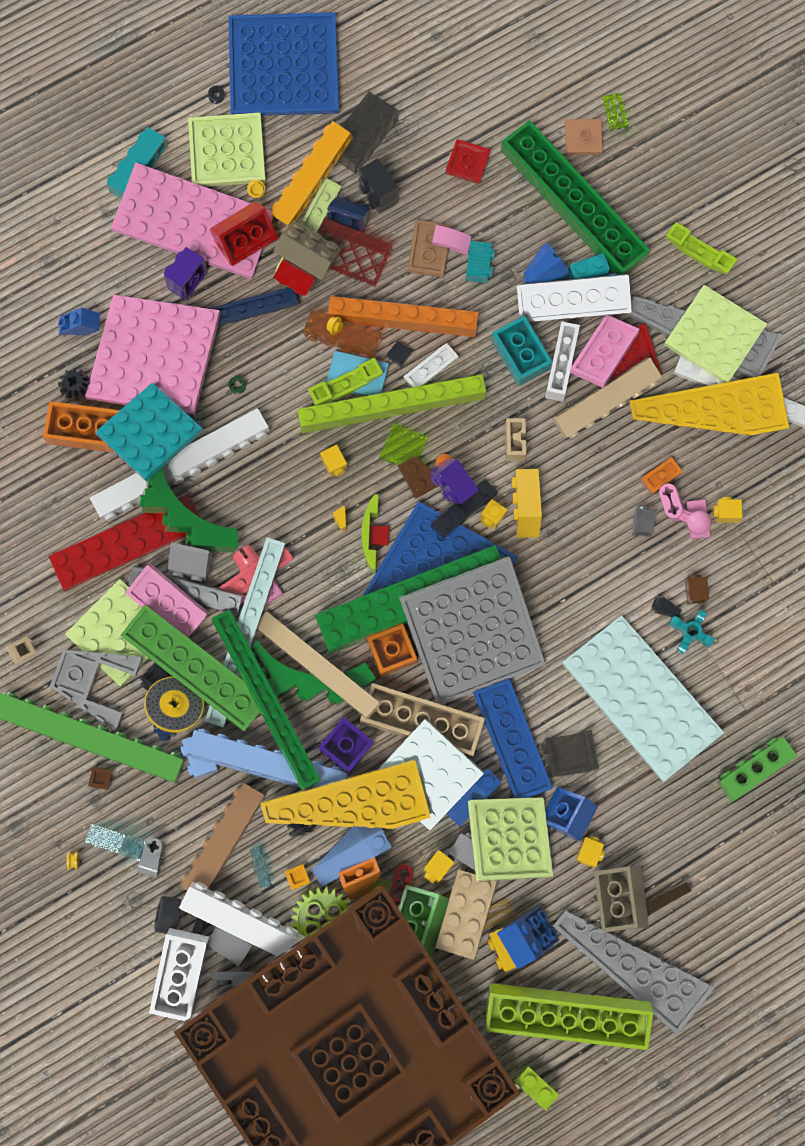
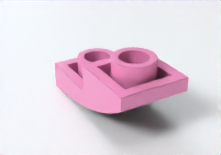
(452, 239)

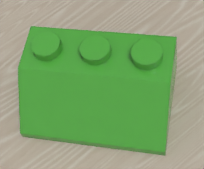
(424, 914)

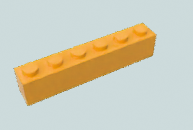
(312, 174)

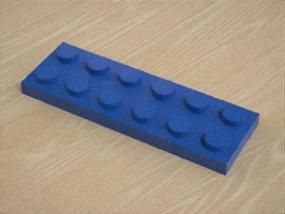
(512, 740)

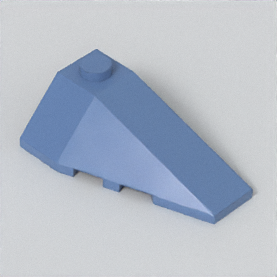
(352, 849)

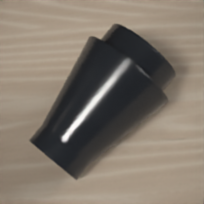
(665, 607)

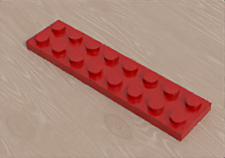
(114, 547)

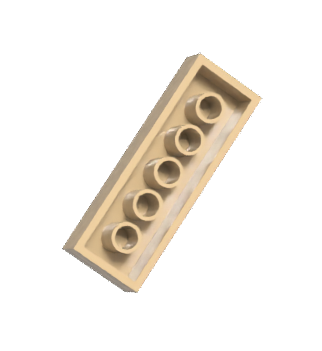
(404, 713)

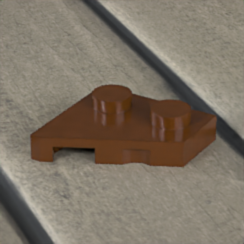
(417, 476)

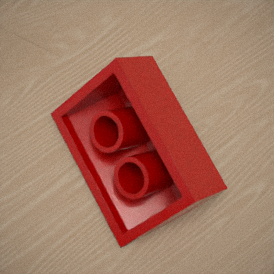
(244, 233)

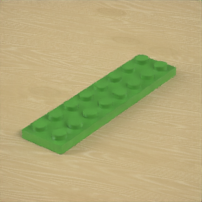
(192, 666)

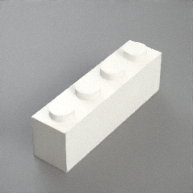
(562, 361)

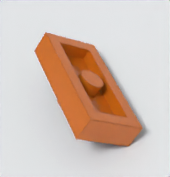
(661, 475)

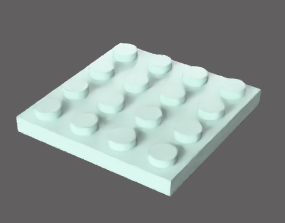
(441, 766)

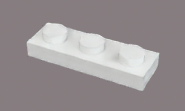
(431, 366)

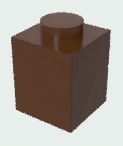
(696, 589)

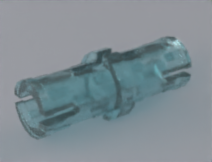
(260, 867)

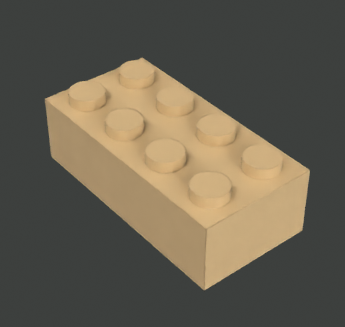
(466, 915)

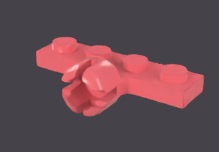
(241, 583)

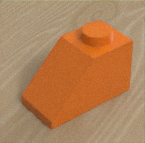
(360, 878)

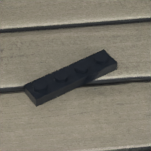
(459, 513)

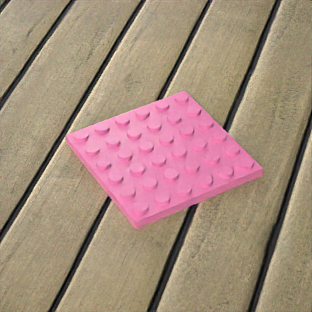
(153, 345)

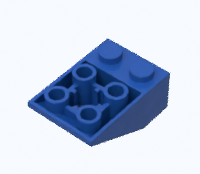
(528, 937)

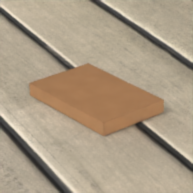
(425, 257)

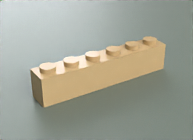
(604, 399)

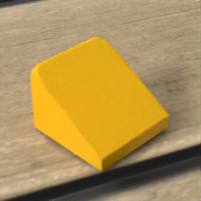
(340, 518)

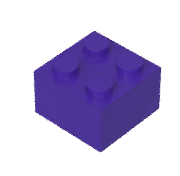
(185, 273)
(453, 481)
(346, 746)

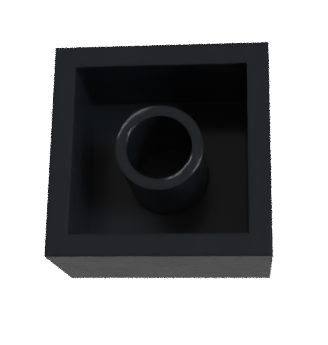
(378, 186)

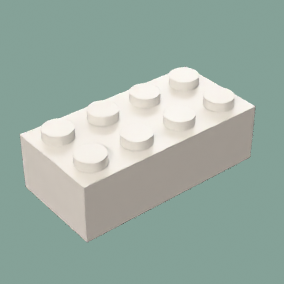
(179, 974)

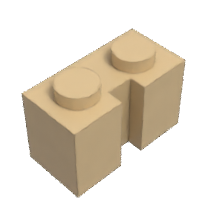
(514, 439)

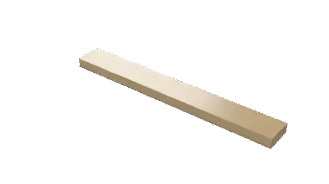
(318, 665)

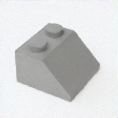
(189, 562)

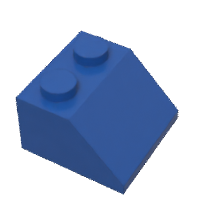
(569, 813)

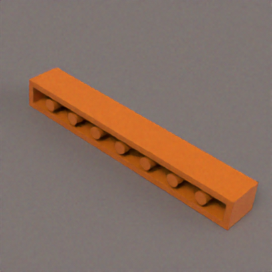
(404, 316)

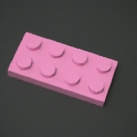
(604, 351)
(167, 600)

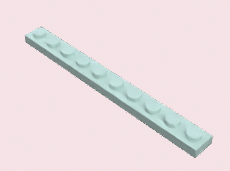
(253, 608)

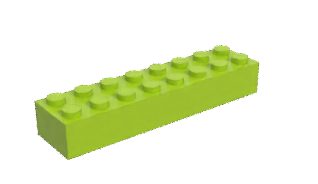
(568, 1016)

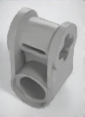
(151, 862)

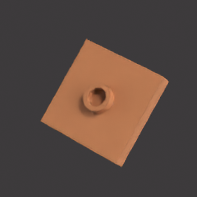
(583, 137)

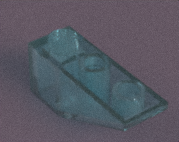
(115, 842)

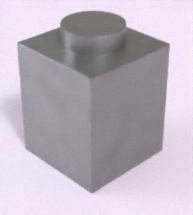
(643, 522)

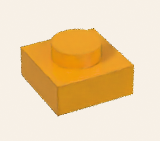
(297, 877)

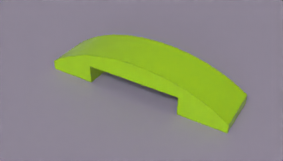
(700, 251)
(345, 384)
(371, 512)

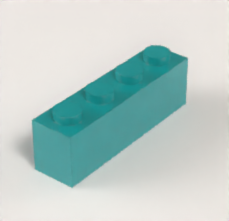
(144, 152)

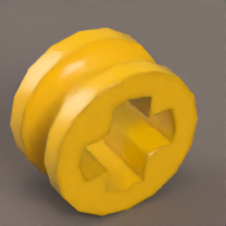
(73, 860)

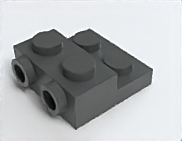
(225, 978)

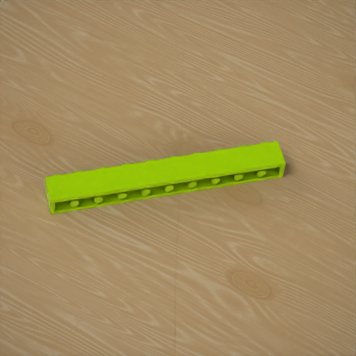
(391, 403)

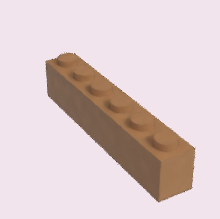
(225, 838)

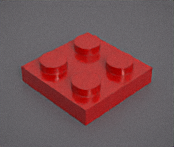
(467, 161)

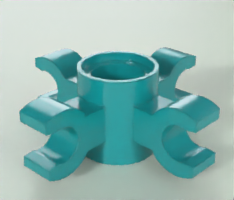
(678, 624)

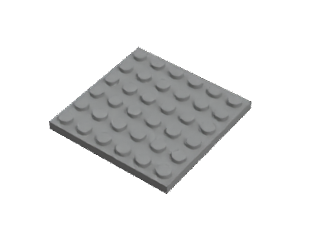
(472, 631)

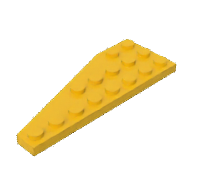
(733, 407)
(369, 800)

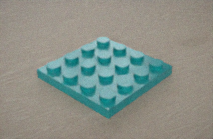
(149, 431)

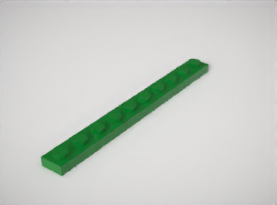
(266, 700)

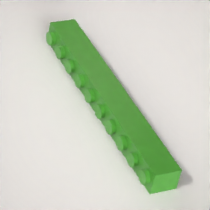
(89, 738)

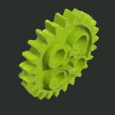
(324, 901)

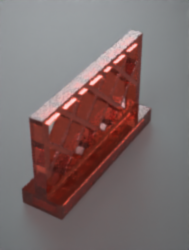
(361, 240)

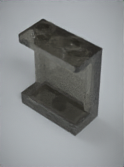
(570, 754)

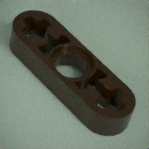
(668, 897)

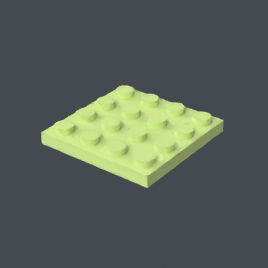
(226, 149)
(715, 334)
(102, 625)
(510, 839)

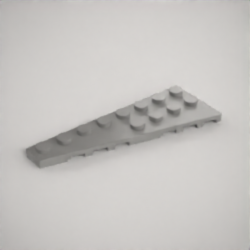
(666, 318)
(645, 977)

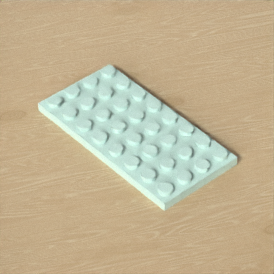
(642, 698)

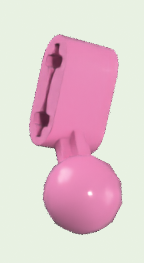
(697, 522)

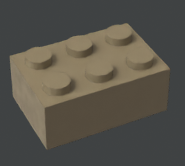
(307, 249)
(621, 899)

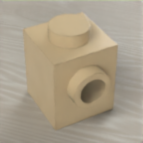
(21, 649)

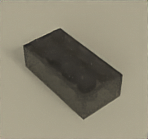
(369, 127)

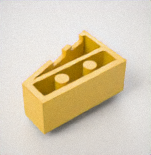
(527, 503)

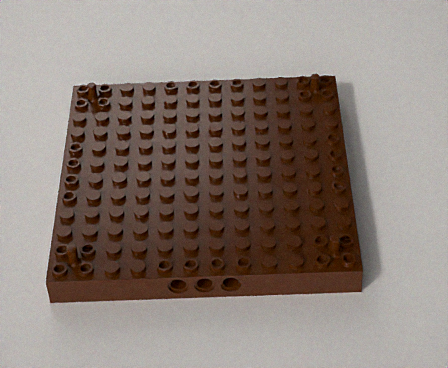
(348, 1042)

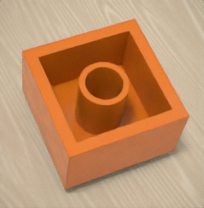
(391, 650)

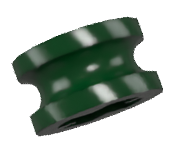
(241, 388)

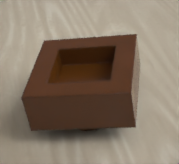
(100, 778)

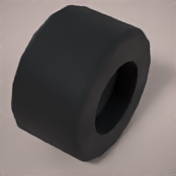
(167, 914)

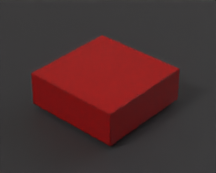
(378, 535)

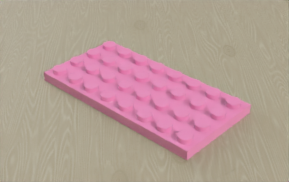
(178, 216)

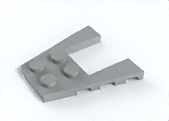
(76, 676)

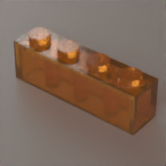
(351, 338)

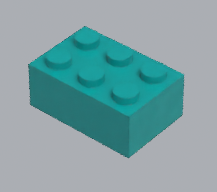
(521, 351)

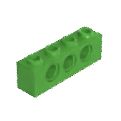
(783, 753)

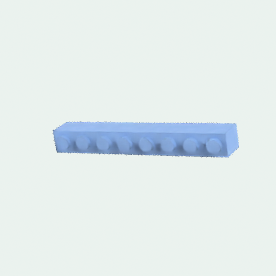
(252, 759)

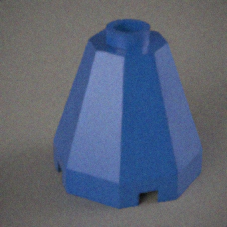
(545, 267)

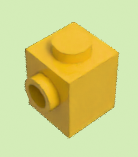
(728, 510)
(493, 514)
(590, 851)

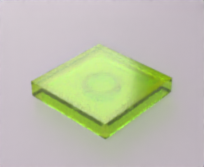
(402, 445)

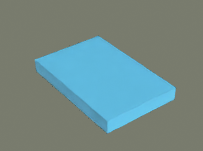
(344, 363)

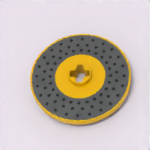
(161, 712)

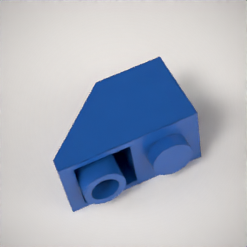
(79, 322)

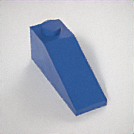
(478, 791)

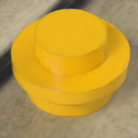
(256, 188)
(334, 325)

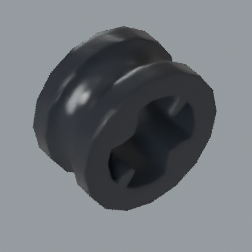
(216, 100)

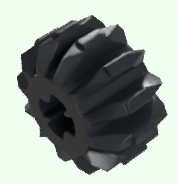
(71, 378)

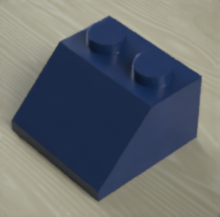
(349, 213)

